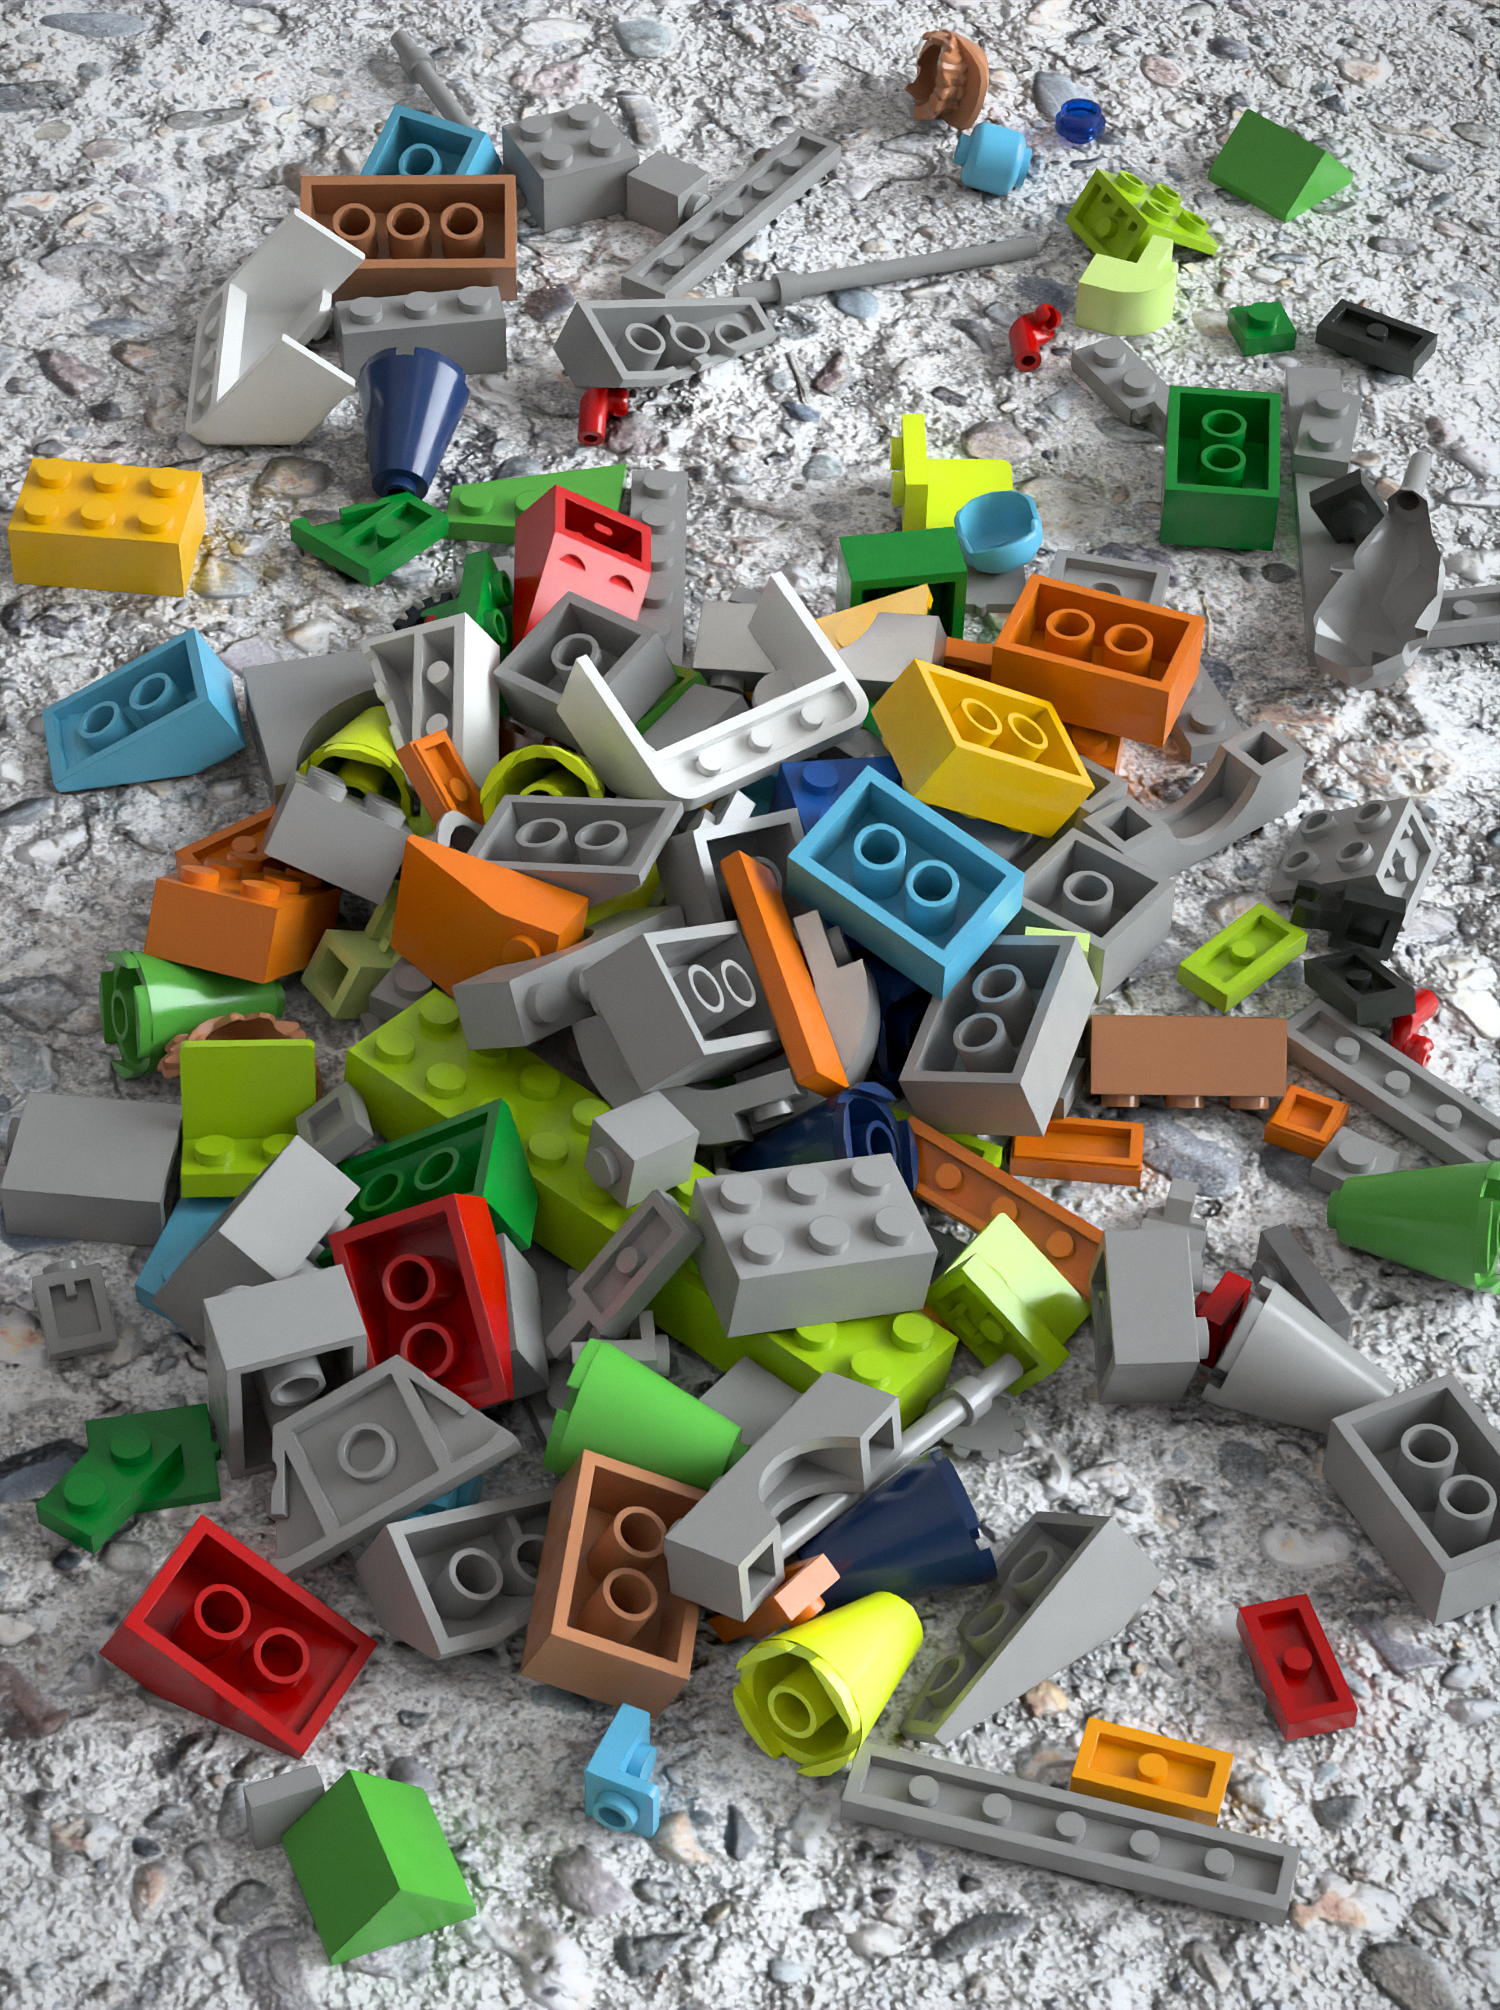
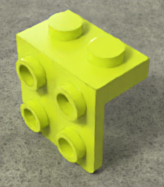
(937, 488)

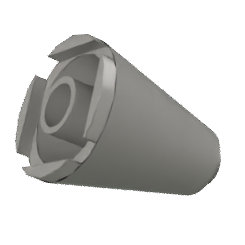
(1292, 1366)

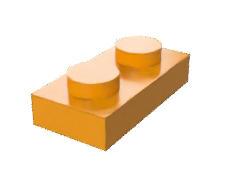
(1151, 1772)

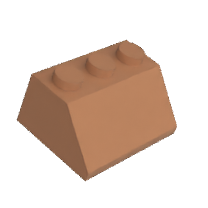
(1185, 1059)

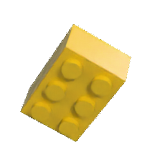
(107, 527)
(981, 749)

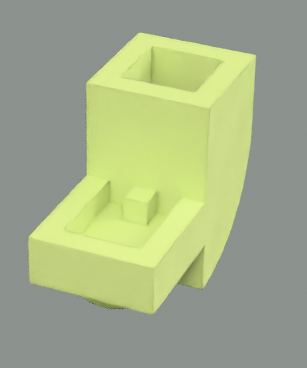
(1126, 295)
(353, 962)

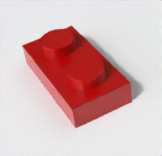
(1296, 1667)

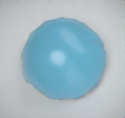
(999, 531)

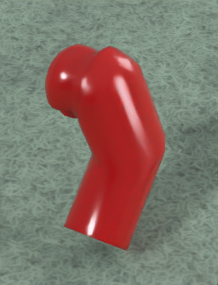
(1031, 333)
(595, 409)

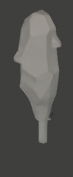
(1365, 623)

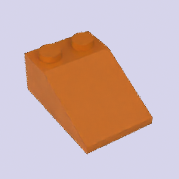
(474, 915)

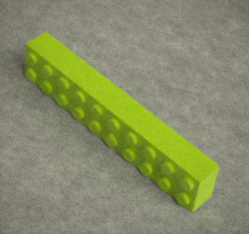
(422, 1073)

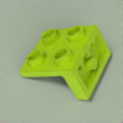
(1122, 214)
(240, 1108)
(1009, 1301)

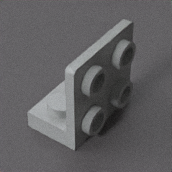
(1364, 846)

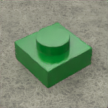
(1261, 328)

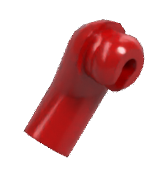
(1405, 1029)

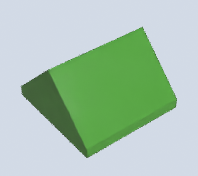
(1276, 168)
(374, 1866)

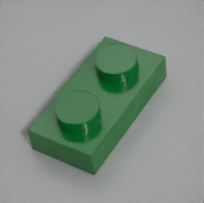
(109, 1483)

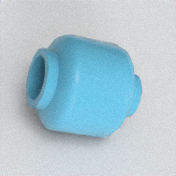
(992, 158)

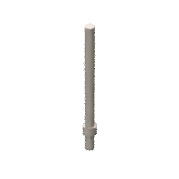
(422, 70)
(789, 286)
(960, 1405)

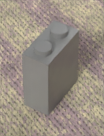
(92, 1169)

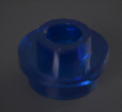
(1080, 121)

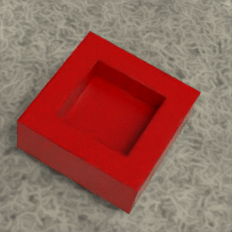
(1222, 1312)

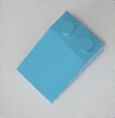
(430, 146)
(146, 720)

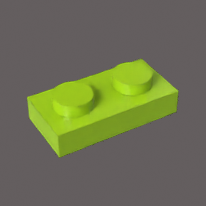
(1242, 957)

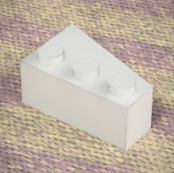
(441, 680)

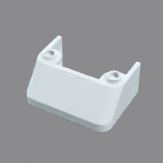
(249, 356)
(794, 715)

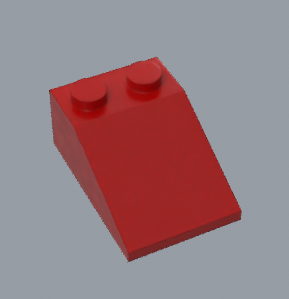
(434, 1294)
(238, 1642)

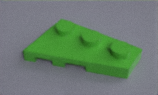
(489, 508)

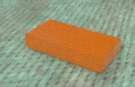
(1081, 1152)

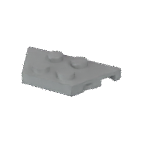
(371, 1460)

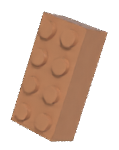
(420, 231)

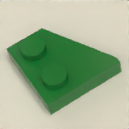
(374, 536)

